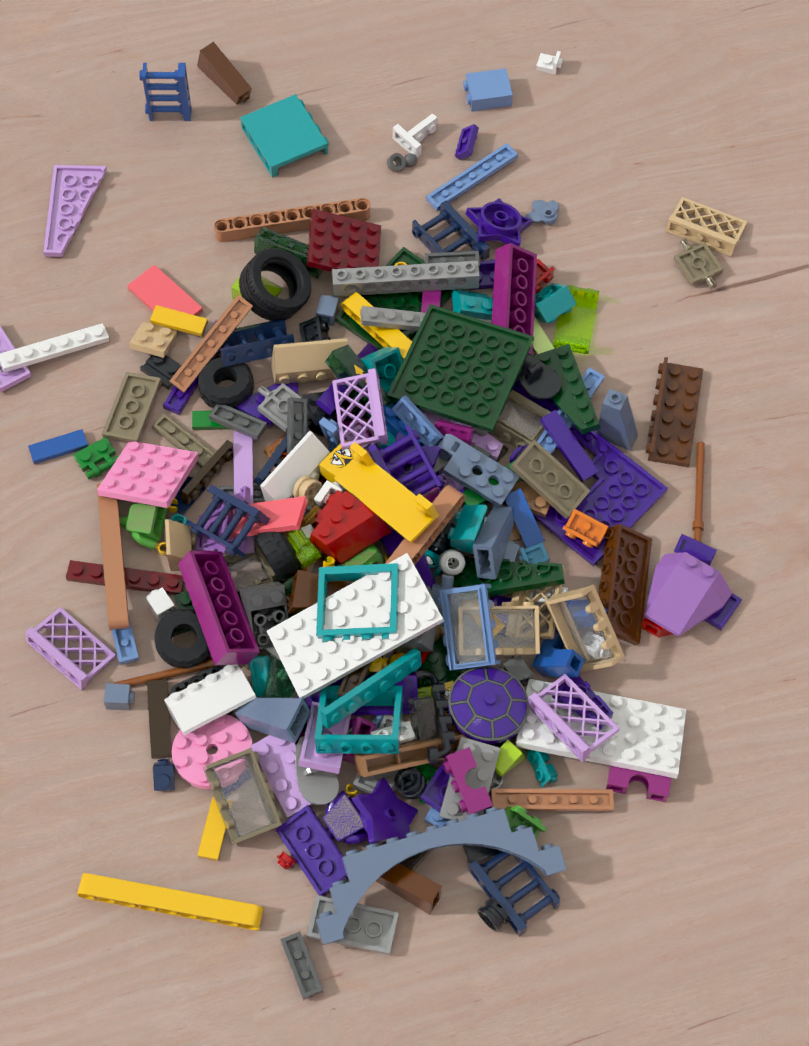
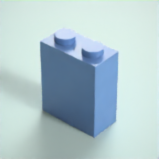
(488, 89)

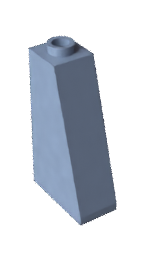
(617, 420)
(492, 542)
(275, 716)

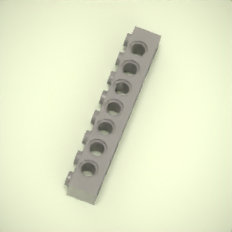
(406, 278)

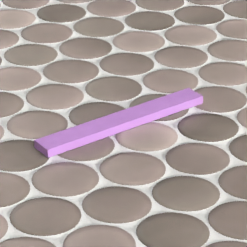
(244, 473)

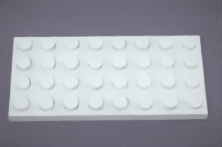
(359, 605)
(646, 740)

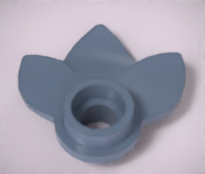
(544, 212)

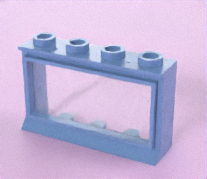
(468, 627)

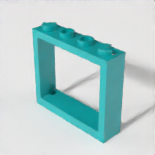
(356, 572)
(361, 743)

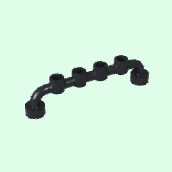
(444, 721)

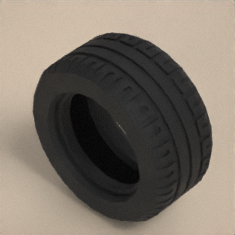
(289, 269)

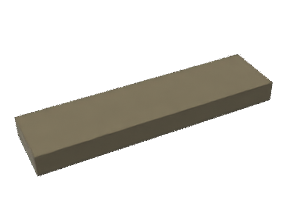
(182, 438)

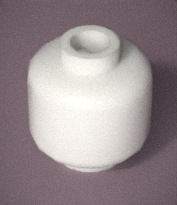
(458, 564)

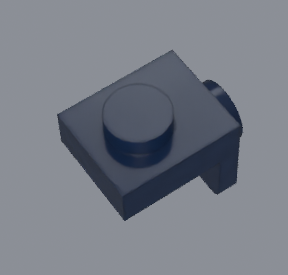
(163, 775)

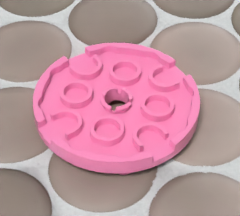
(191, 750)

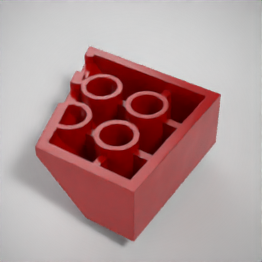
(348, 529)

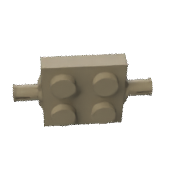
(698, 264)

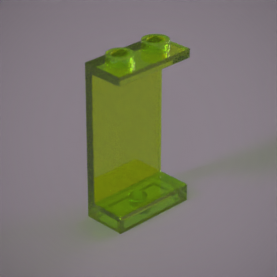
(577, 325)

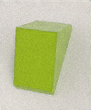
(508, 758)

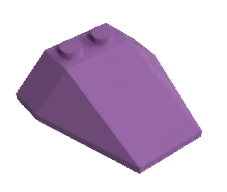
(684, 593)

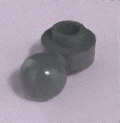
(409, 160)

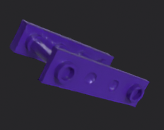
(381, 454)

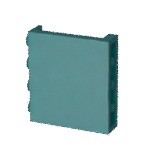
(283, 133)

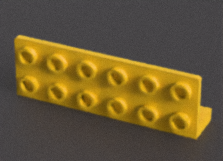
(385, 495)

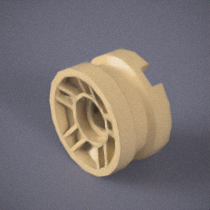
(307, 487)

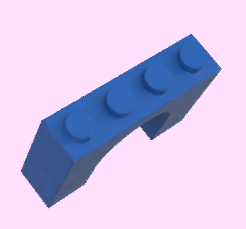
(555, 660)

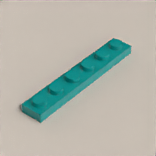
(371, 688)

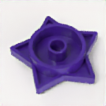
(498, 222)
(432, 454)
(384, 814)

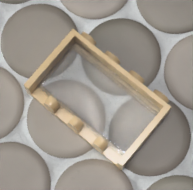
(585, 627)
(516, 628)

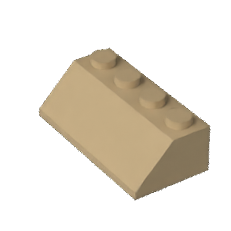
(303, 361)

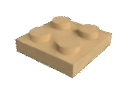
(153, 339)

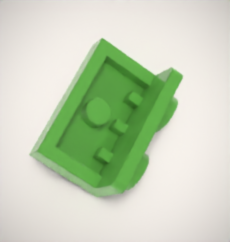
(517, 817)

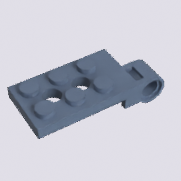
(464, 458)

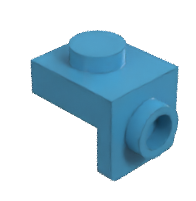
(534, 554)

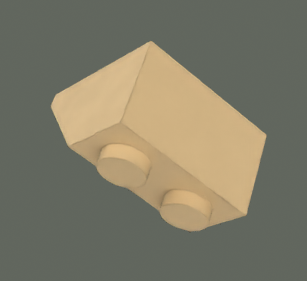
(178, 542)

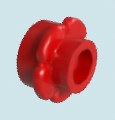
(285, 860)

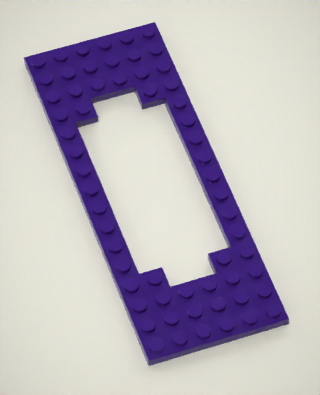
(619, 495)

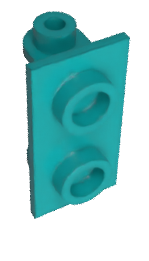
(543, 772)

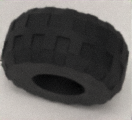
(232, 396)
(278, 554)
(168, 651)

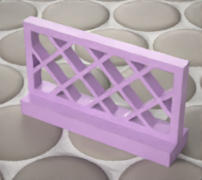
(375, 403)
(61, 661)
(557, 723)

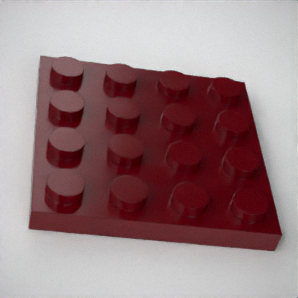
(342, 242)

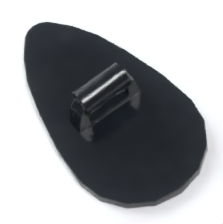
(539, 379)

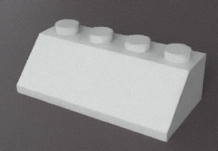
(300, 462)
(209, 698)

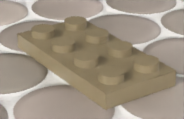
(132, 407)
(550, 479)

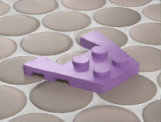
(206, 544)

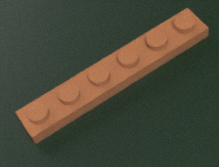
(211, 343)
(554, 799)

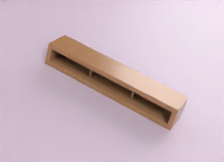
(410, 755)

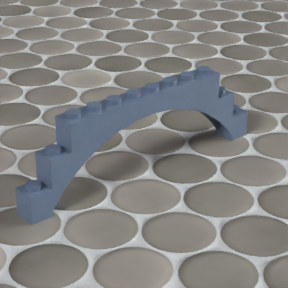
(484, 830)

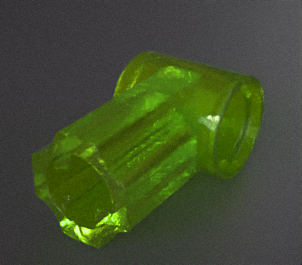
(306, 550)

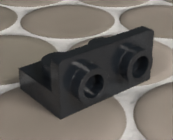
(314, 330)

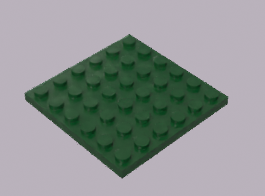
(461, 367)

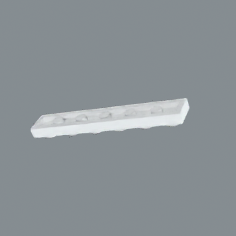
(53, 347)

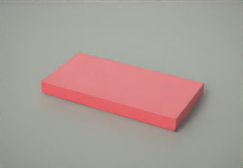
(158, 289)
(283, 515)

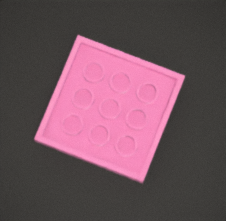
(148, 474)

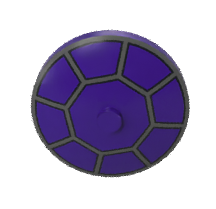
(488, 704)

